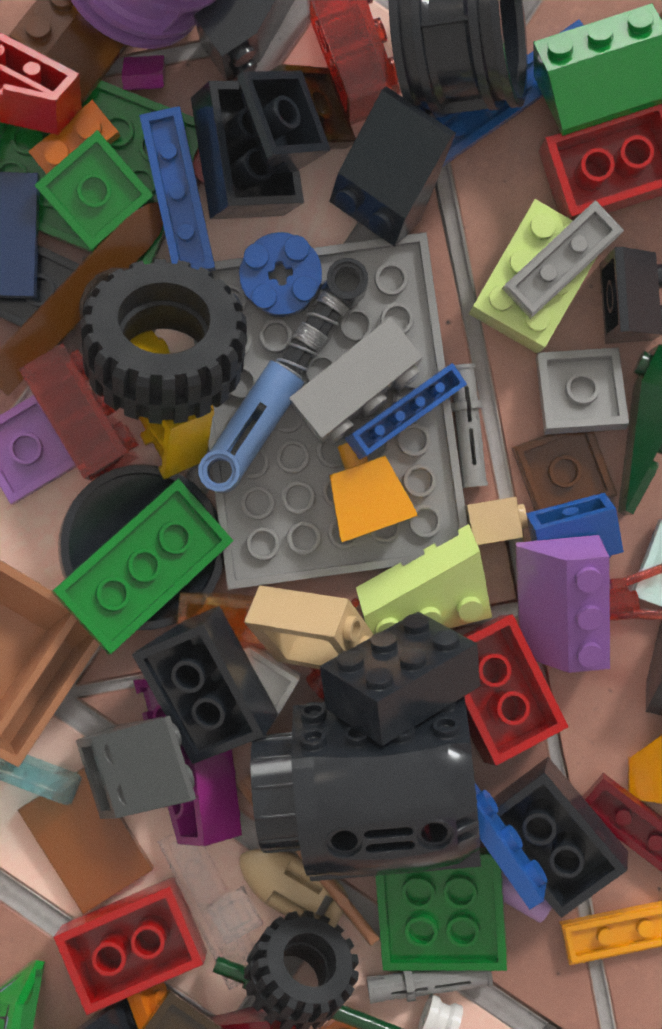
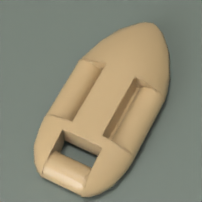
(283, 885)

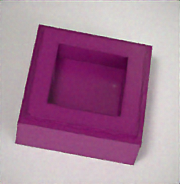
(143, 72)

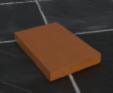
(87, 852)

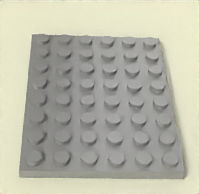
(285, 501)

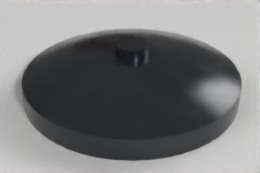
(107, 507)

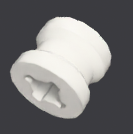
(440, 1015)

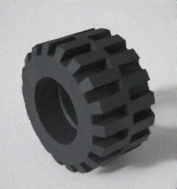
(318, 946)

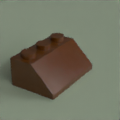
(68, 38)

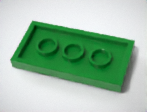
(142, 566)

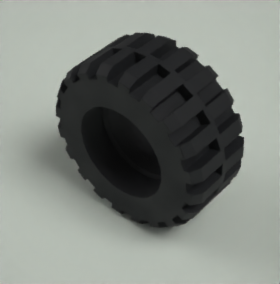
(163, 298)

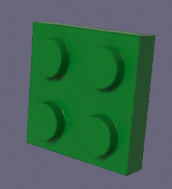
(93, 189)

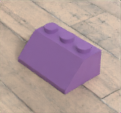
(565, 602)

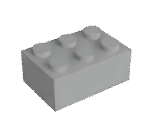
(357, 382)

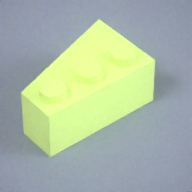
(441, 584)

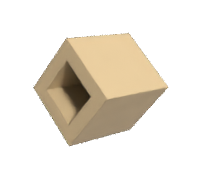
(496, 520)

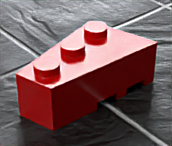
(36, 89)

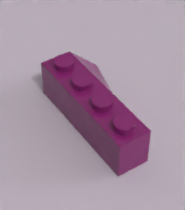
(215, 811)

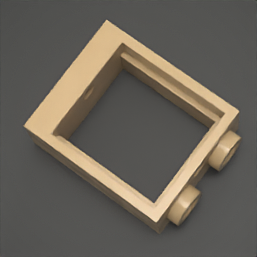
(305, 626)

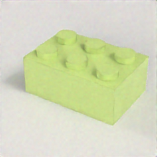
(499, 310)

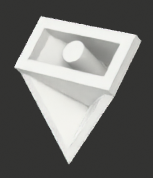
(275, 676)

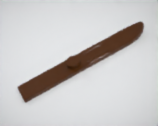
(62, 309)

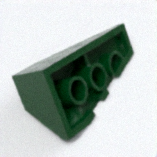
(644, 431)

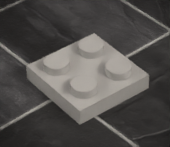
(581, 391)

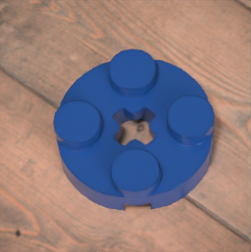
(261, 260)

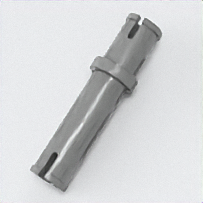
(469, 429)
(421, 983)

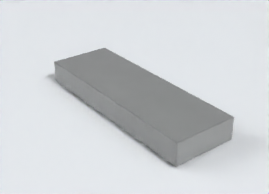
(562, 259)

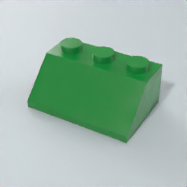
(601, 69)

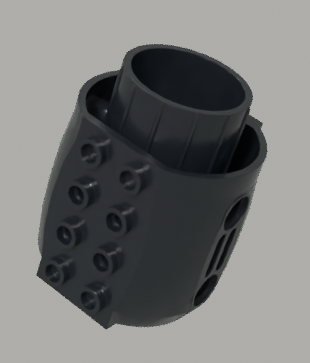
(367, 804)

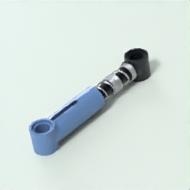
(281, 379)

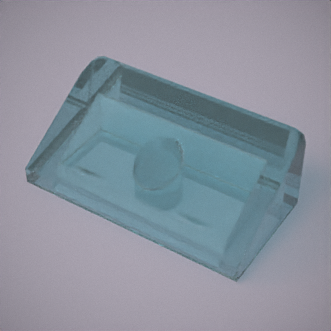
(42, 779)

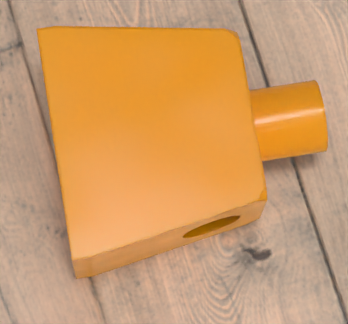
(367, 495)

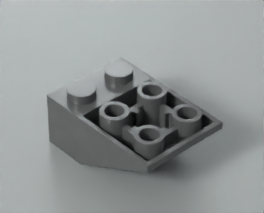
(136, 767)

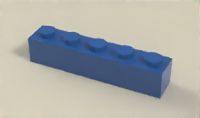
(405, 411)

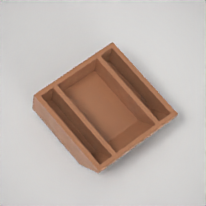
(39, 659)

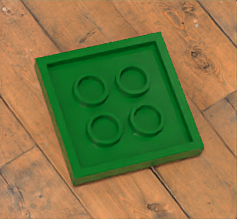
(443, 919)

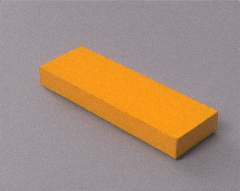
(612, 933)

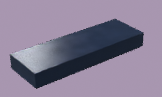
(19, 234)

